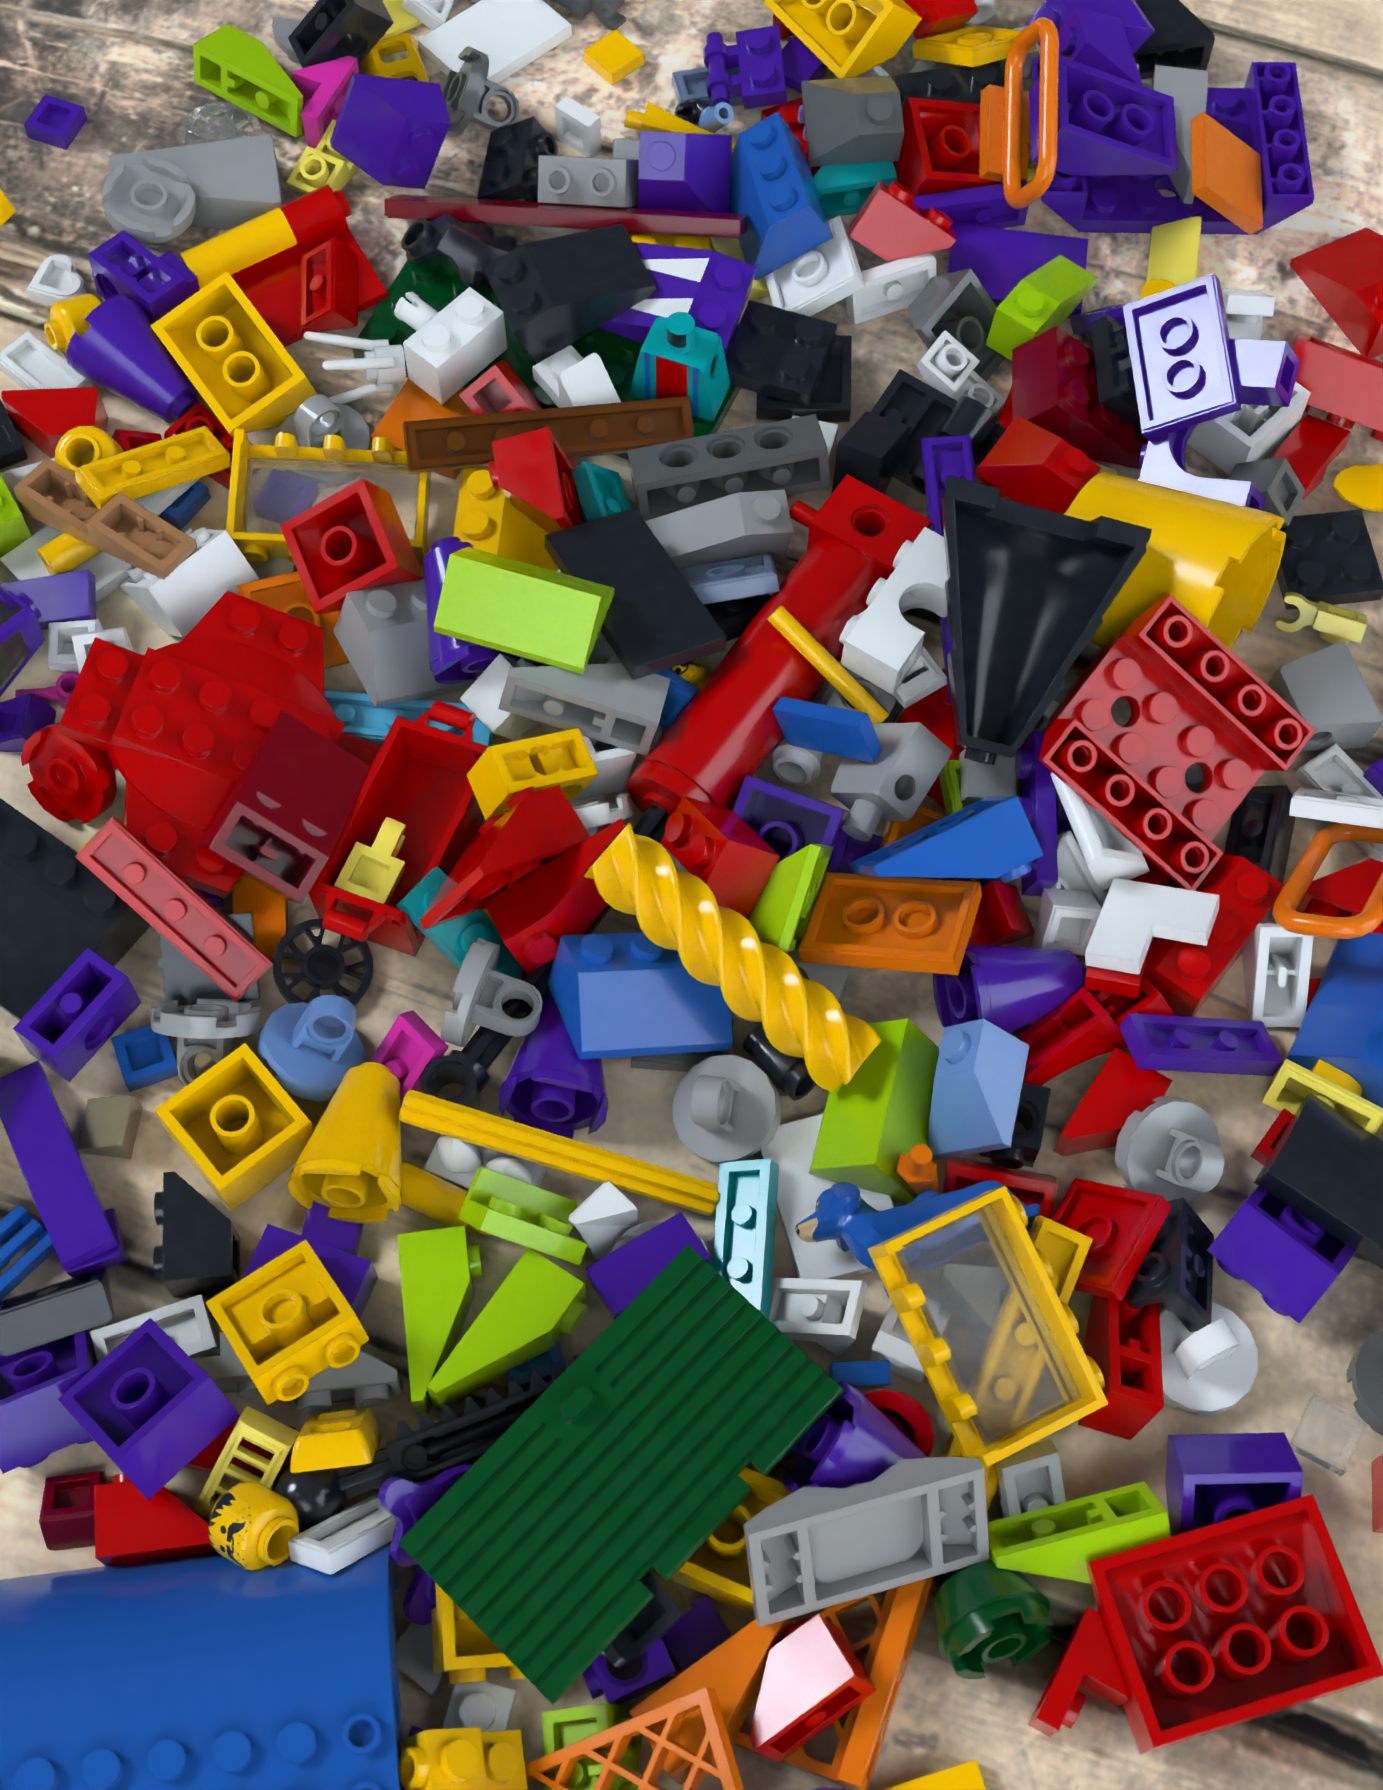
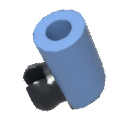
(704, 115)

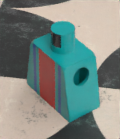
(682, 363)

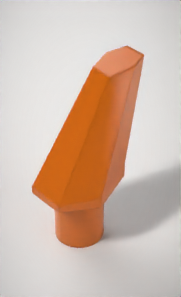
(918, 1169)

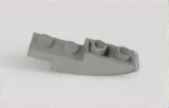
(364, 1380)

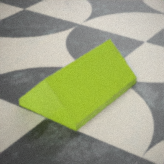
(521, 609)
(879, 1113)

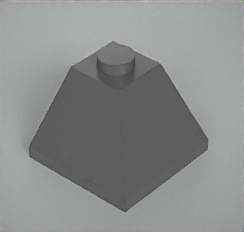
(852, 120)
(961, 308)

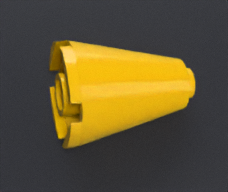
(355, 1150)

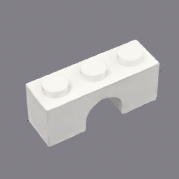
(882, 642)

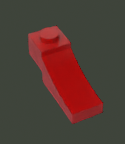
(1083, 1030)

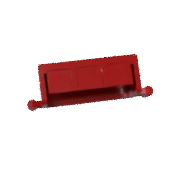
(425, 786)

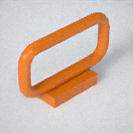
(1006, 119)
(1302, 876)

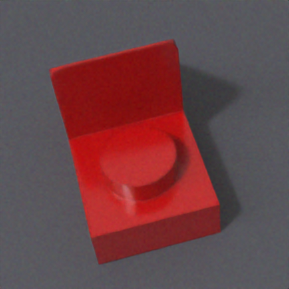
(1000, 916)
(1085, 1662)

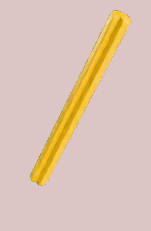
(558, 1152)

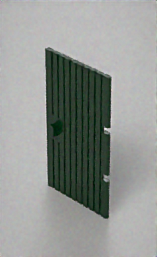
(619, 1471)

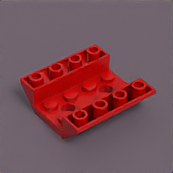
(1187, 708)

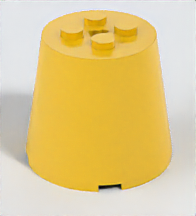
(1200, 550)

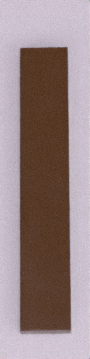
(578, 429)

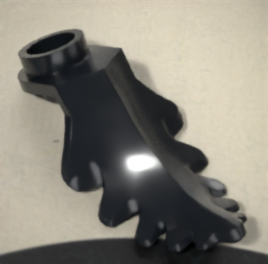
(464, 244)

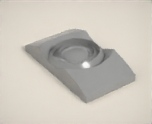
(867, 1537)

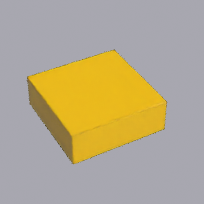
(614, 57)

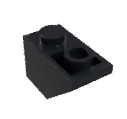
(198, 1242)

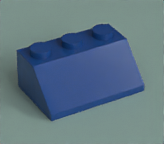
(779, 195)
(634, 999)
(1347, 1016)

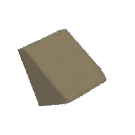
(110, 1126)

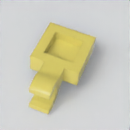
(1333, 622)
(375, 869)

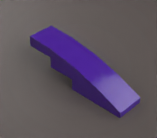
(53, 1167)

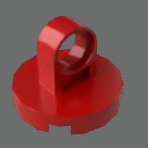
(69, 776)

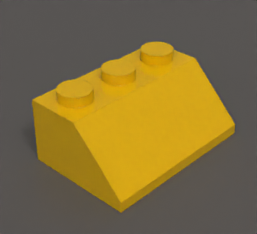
(848, 33)
(233, 358)
(495, 525)

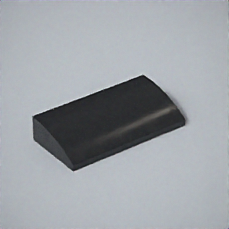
(1330, 1176)

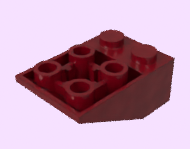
(1059, 392)
(287, 809)

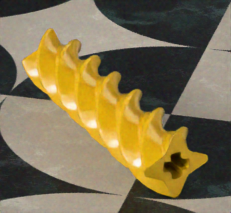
(725, 952)

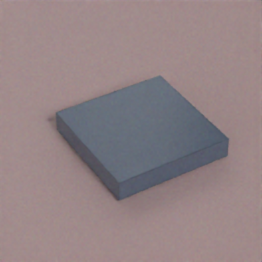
(732, 578)

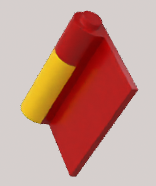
(267, 257)

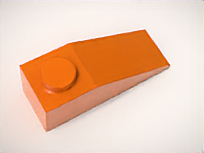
(734, 1672)

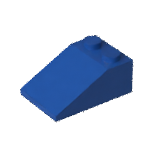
(978, 841)

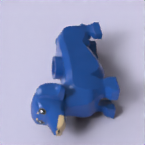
(857, 1226)

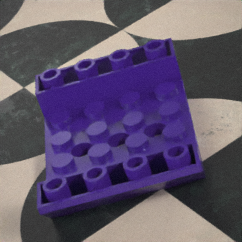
(1261, 114)

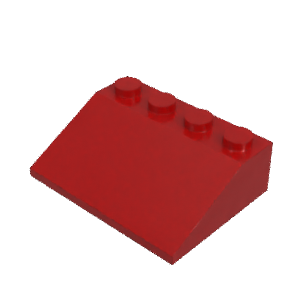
(1231, 1623)

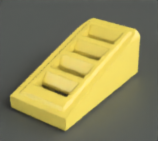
(260, 1431)

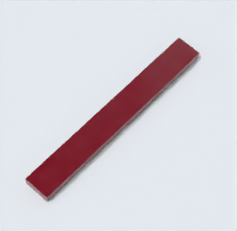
(568, 215)

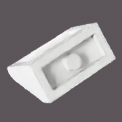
(1102, 846)

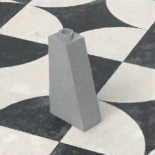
(229, 178)

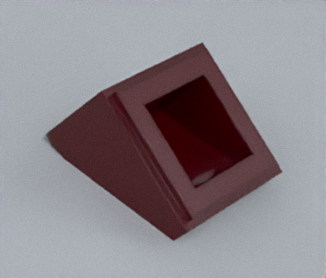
(69, 1511)

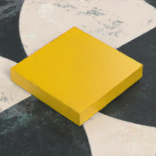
(967, 46)

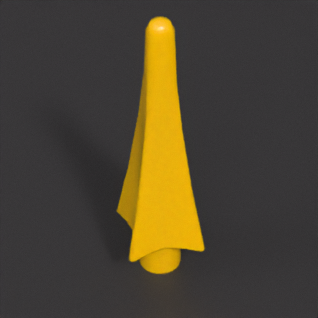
(660, 120)

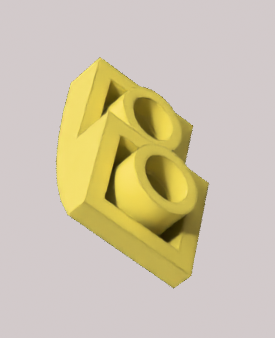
(321, 167)

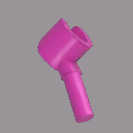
(64, 683)

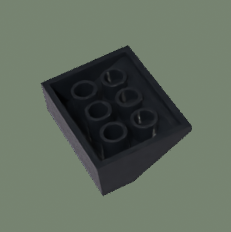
(51, 913)

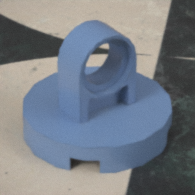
(311, 1046)

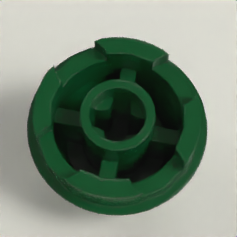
(988, 1618)

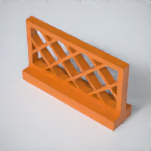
(885, 1666)
(671, 1714)

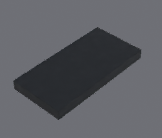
(654, 610)

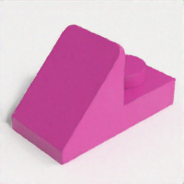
(323, 94)
(408, 1050)

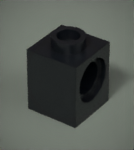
(1032, 1115)

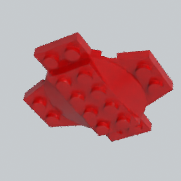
(195, 716)

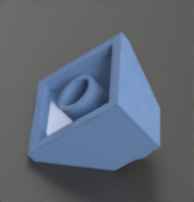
(975, 1090)

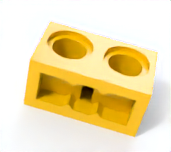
(529, 762)

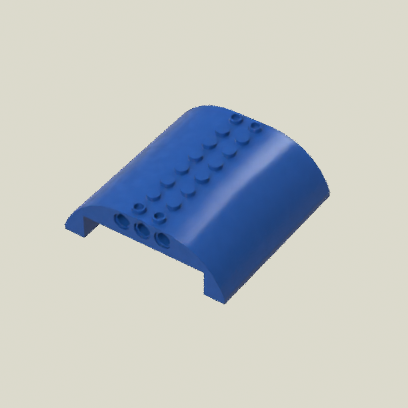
(201, 1677)

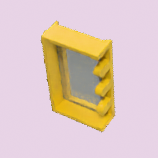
(285, 480)
(989, 1326)

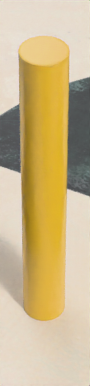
(827, 665)

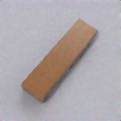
(117, 528)

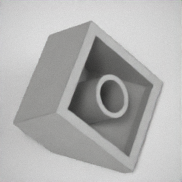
(388, 643)

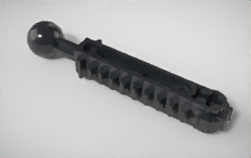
(413, 1453)

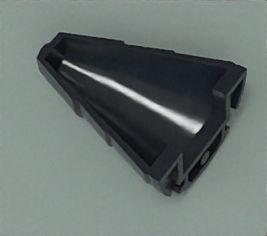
(1021, 607)

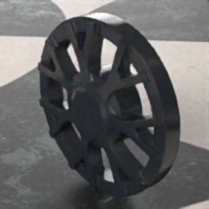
(321, 965)

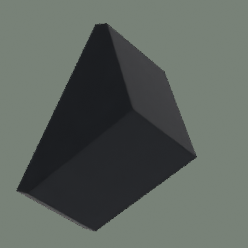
(870, 451)

